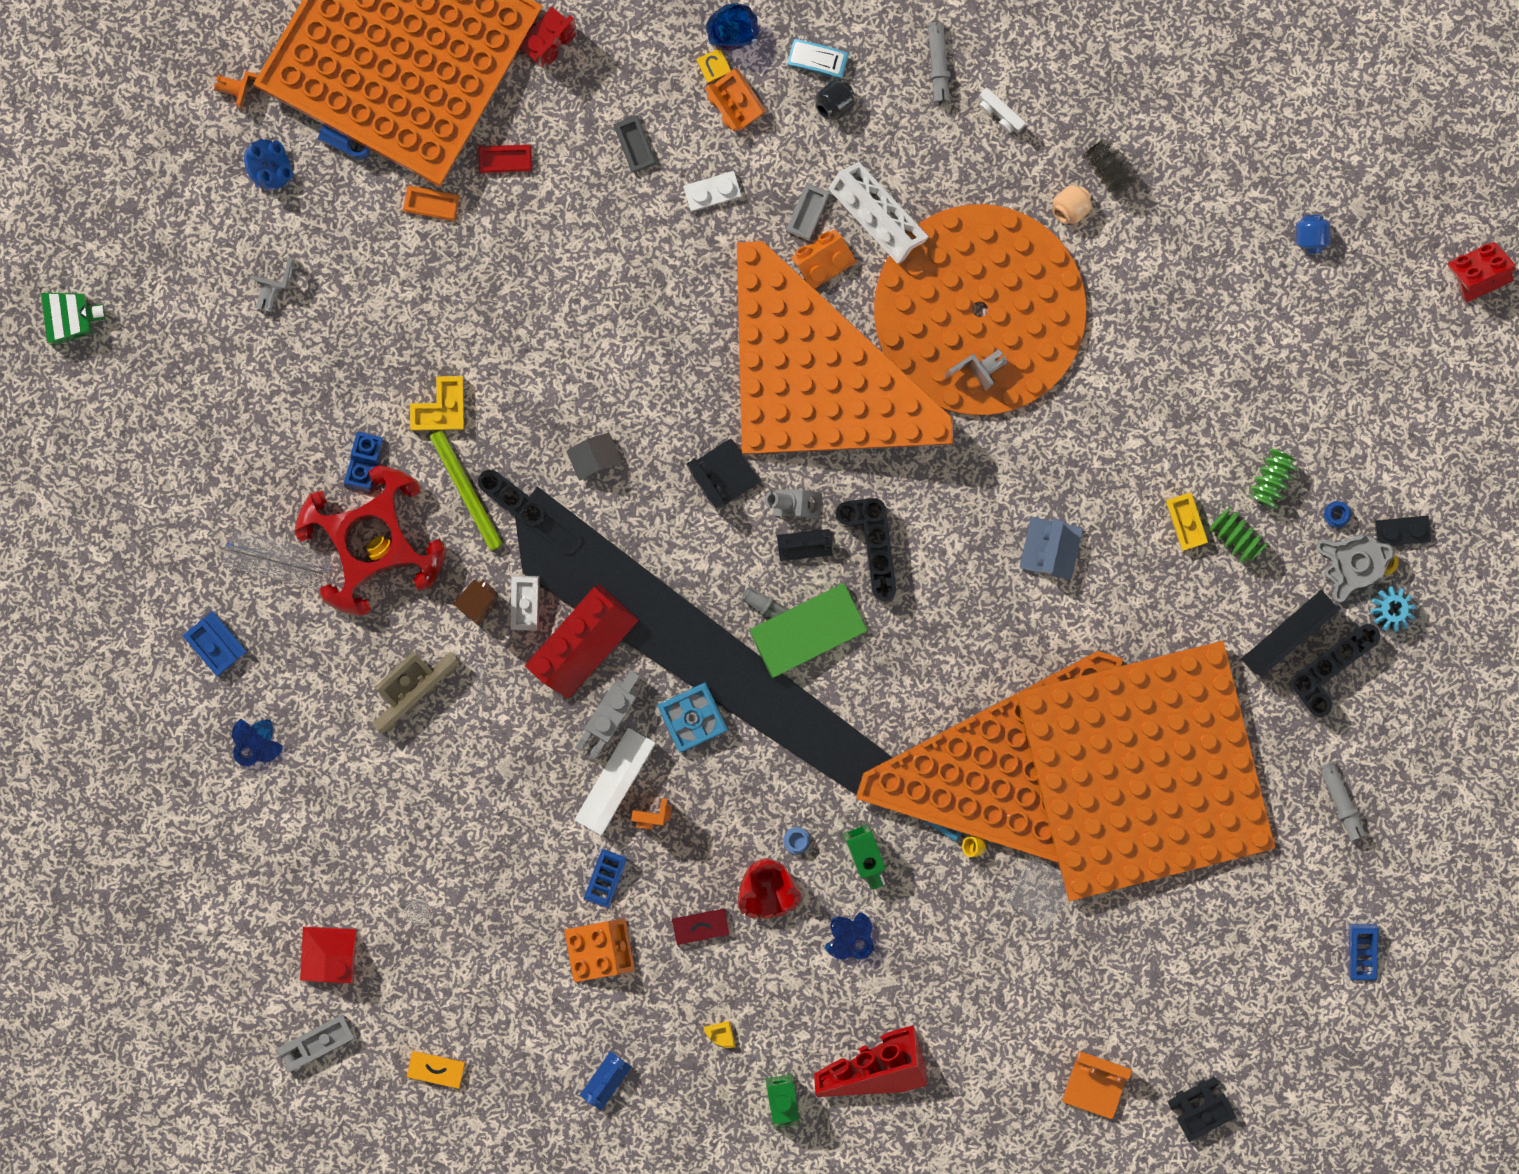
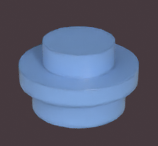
(796, 840)

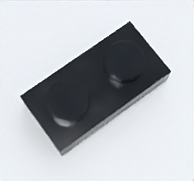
(1403, 530)

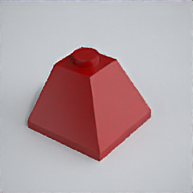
(328, 954)

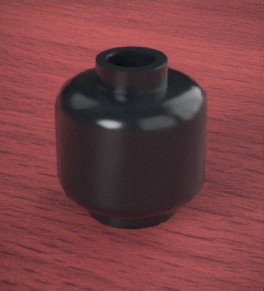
(835, 100)

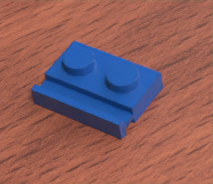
(214, 643)

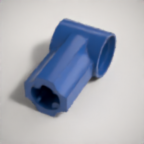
(341, 143)

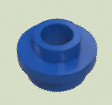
(1345, 510)

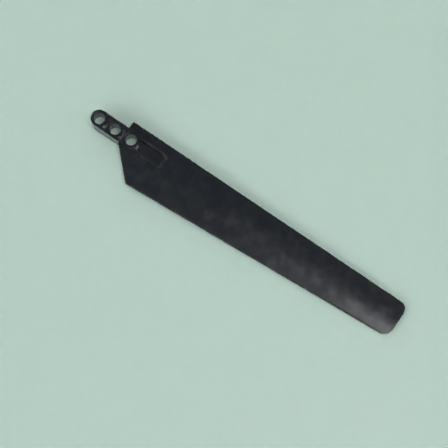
(682, 638)

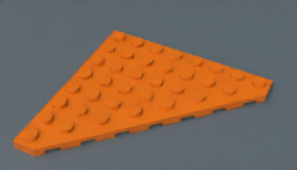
(814, 375)
(977, 774)

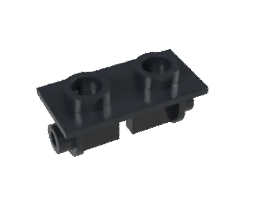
(804, 545)

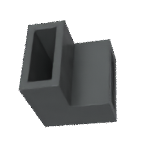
(594, 456)

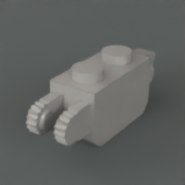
(610, 713)

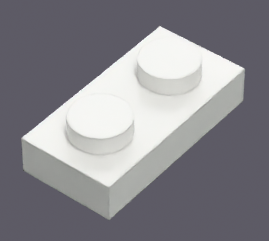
(1008, 119)
(712, 191)
(525, 602)

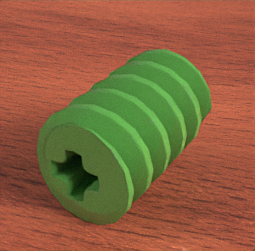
(1273, 478)
(1237, 536)

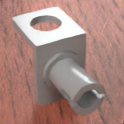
(269, 286)
(981, 369)
(794, 503)

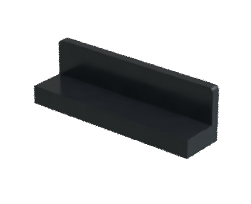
(1290, 634)

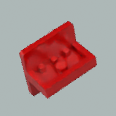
(1482, 271)

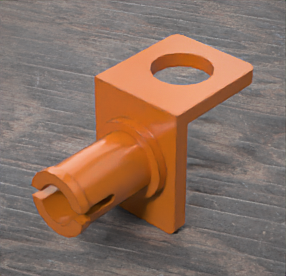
(235, 87)

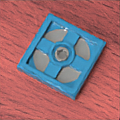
(692, 717)

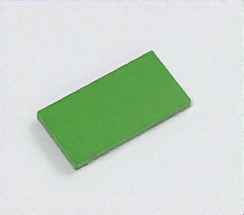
(807, 630)

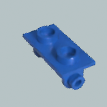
(605, 1081)

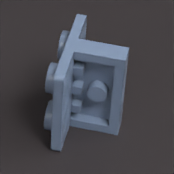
(1051, 547)

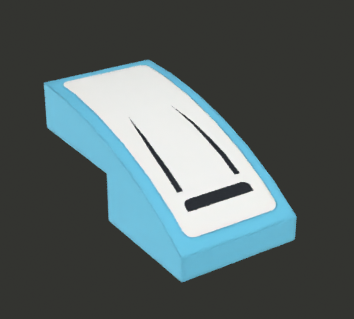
(818, 58)

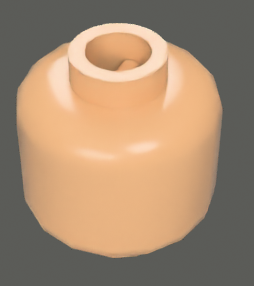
(1072, 204)

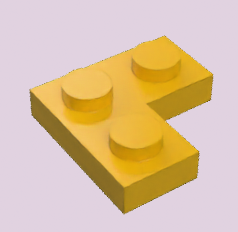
(446, 413)

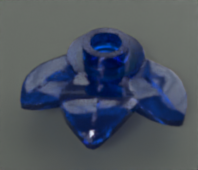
(256, 738)
(848, 934)

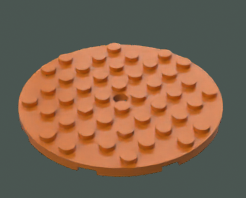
(1030, 298)

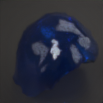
(734, 19)

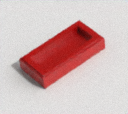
(505, 159)

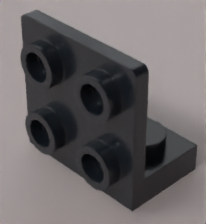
(723, 474)

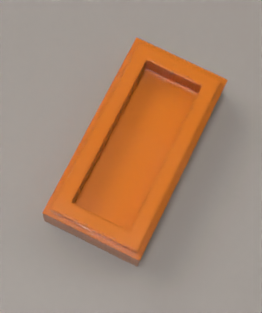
(431, 203)

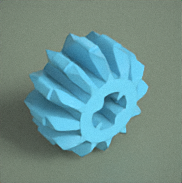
(1384, 606)

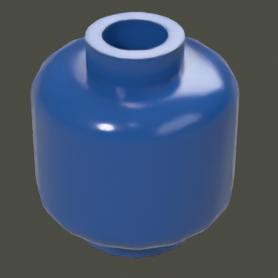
(1313, 233)

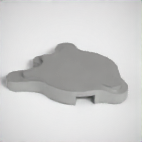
(1355, 563)

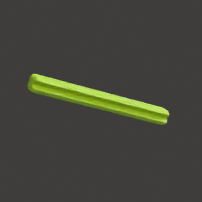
(466, 490)

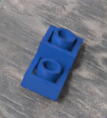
(363, 458)

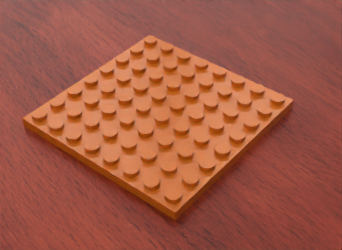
(398, 71)
(1145, 770)

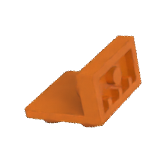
(599, 950)
(1095, 1084)

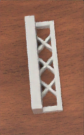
(873, 213)

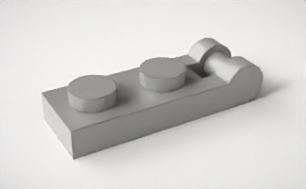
(316, 1043)

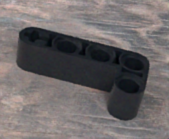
(872, 550)
(1336, 665)

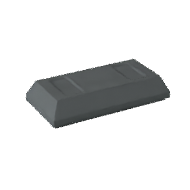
(634, 144)

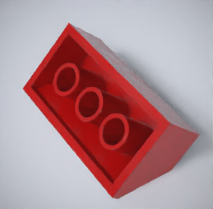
(582, 642)

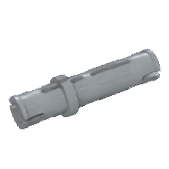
(938, 63)
(1340, 797)

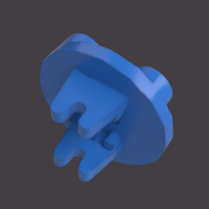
(276, 164)

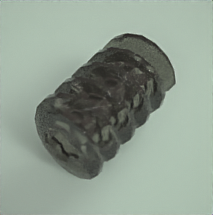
(1110, 167)

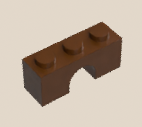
(477, 601)

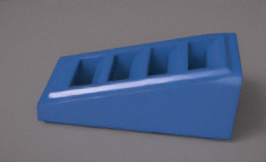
(614, 882)
(1373, 930)

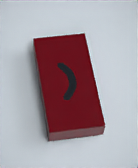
(700, 926)

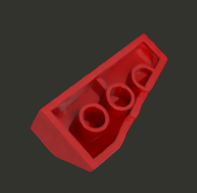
(887, 1068)

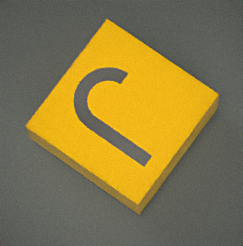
(713, 66)

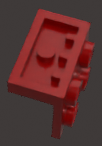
(547, 37)

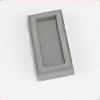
(808, 212)

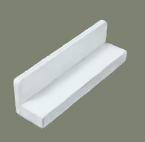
(615, 781)

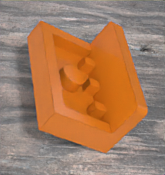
(735, 100)
(823, 258)
(646, 820)

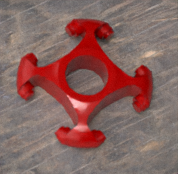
(399, 555)

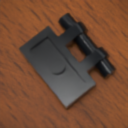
(1205, 1116)

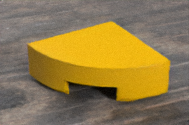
(720, 1034)

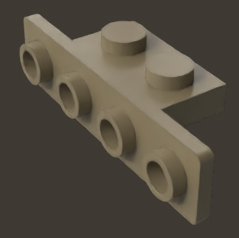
(408, 684)

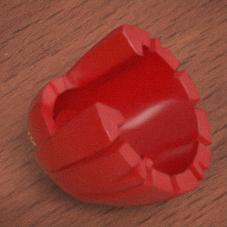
(767, 890)

